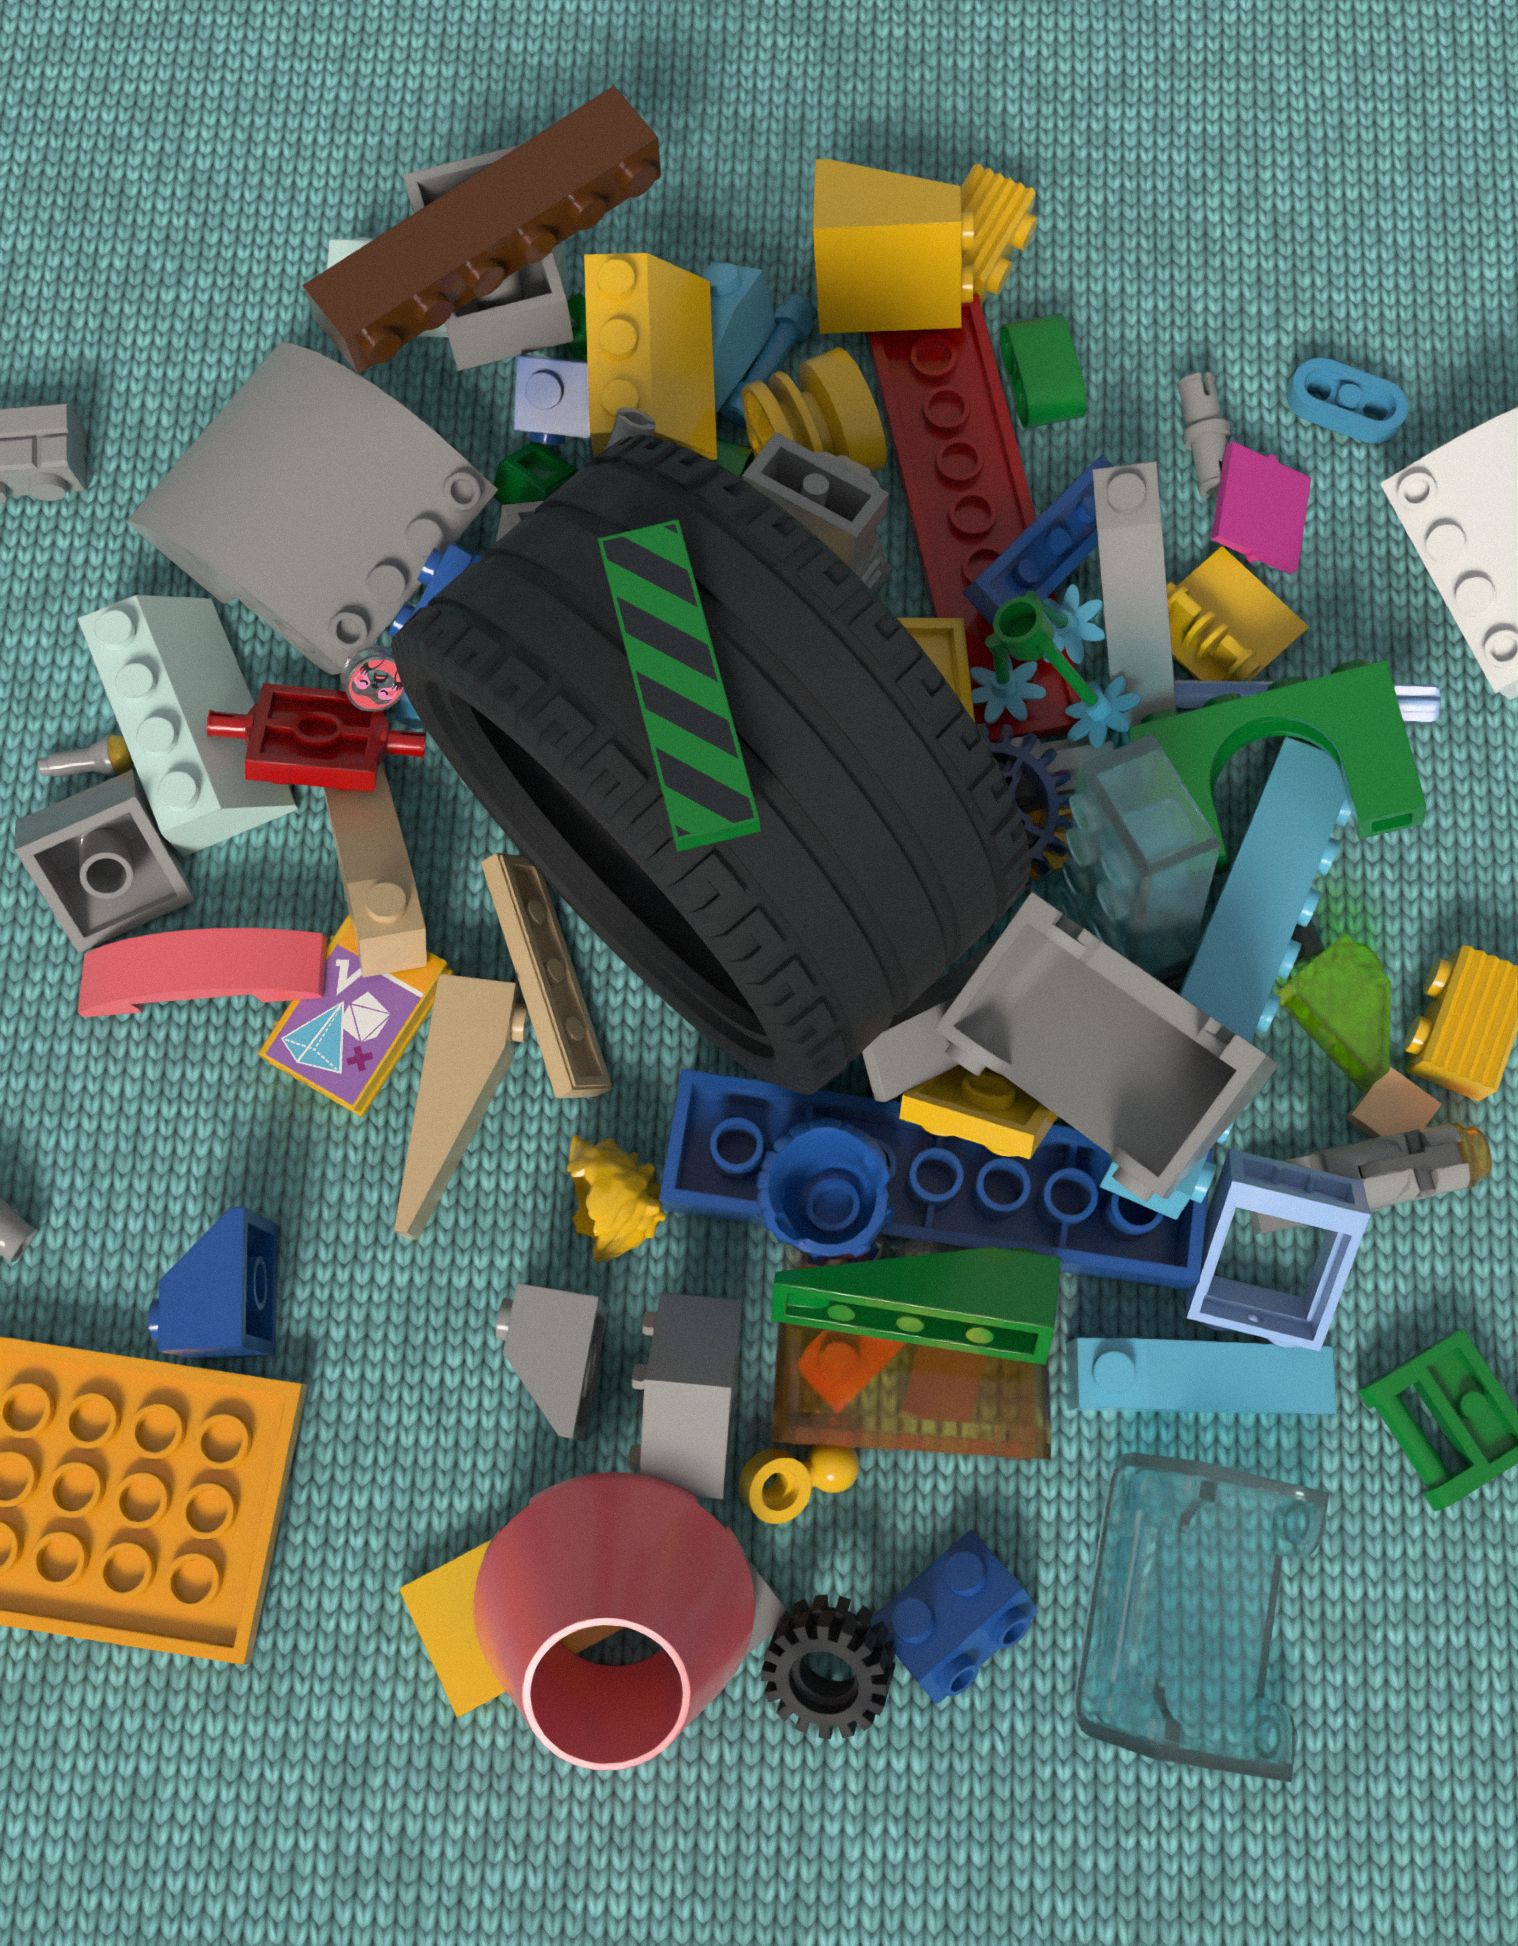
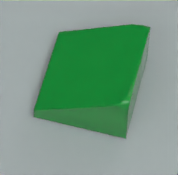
(530, 475)

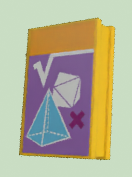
(359, 1028)

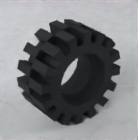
(813, 1696)

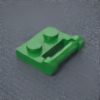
(1466, 1406)

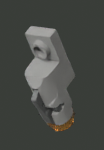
(1400, 1167)

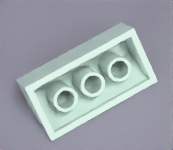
(163, 672)

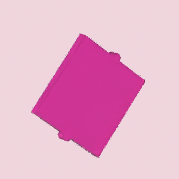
(1261, 508)

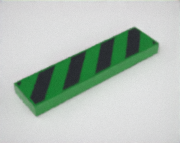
(679, 686)

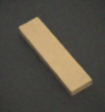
(546, 977)

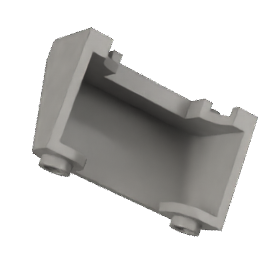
(1103, 1048)

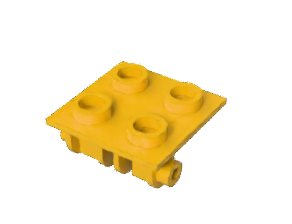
(1228, 621)

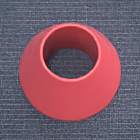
(625, 1557)

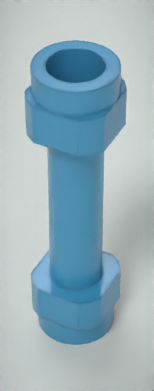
(794, 324)

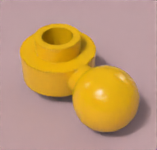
(825, 1468)

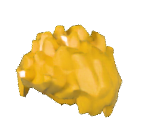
(614, 1197)

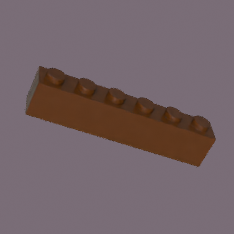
(485, 230)

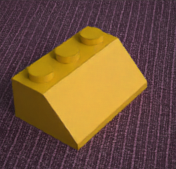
(650, 349)

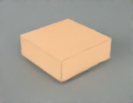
(1393, 1107)

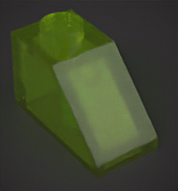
(1345, 1009)

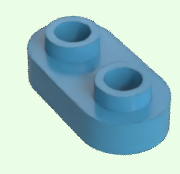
(1346, 398)

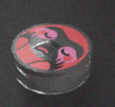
(371, 679)

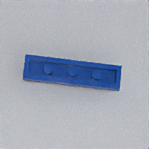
(1044, 550)

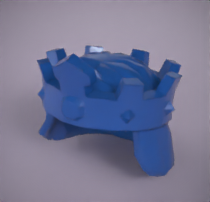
(826, 1191)

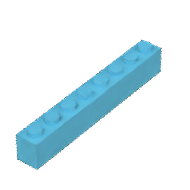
(1256, 916)

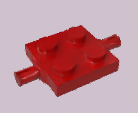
(314, 738)

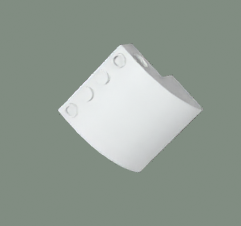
(1464, 525)

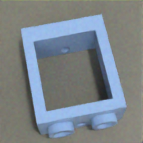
(1293, 1195)

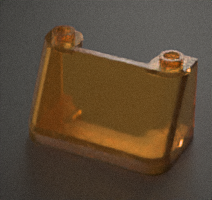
(906, 1397)

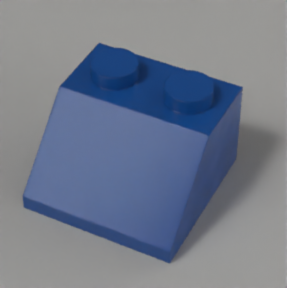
(221, 1292)

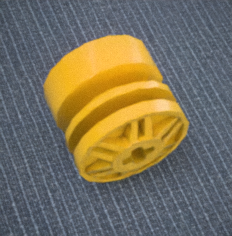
(828, 413)

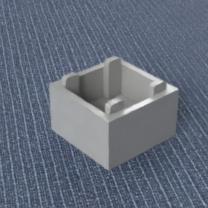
(688, 1392)

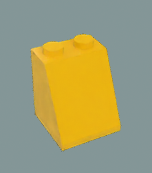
(888, 250)

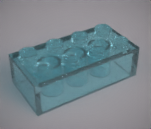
(1138, 857)

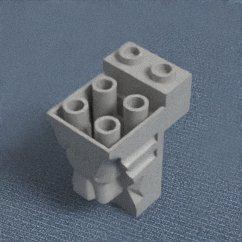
(830, 498)

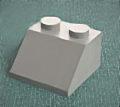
(102, 861)
(556, 1351)

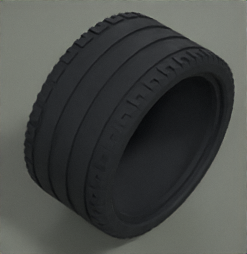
(868, 776)

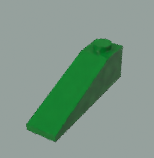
(951, 1300)

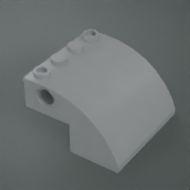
(313, 504)

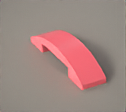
(200, 965)

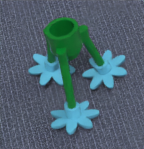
(1043, 629)

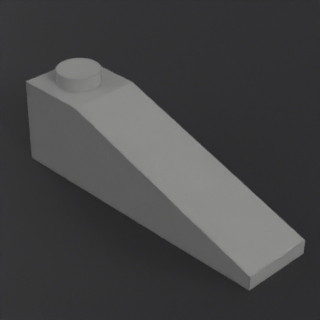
(1135, 585)
(910, 1047)

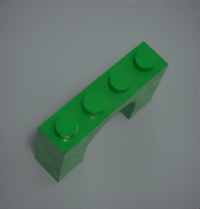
(1344, 713)

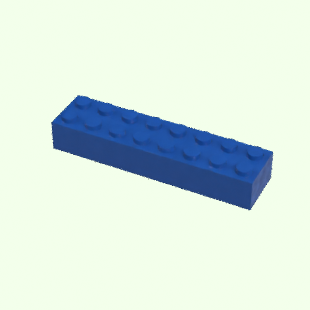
(942, 1187)

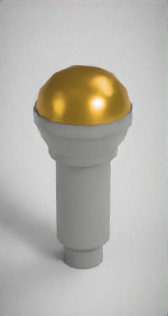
(105, 756)

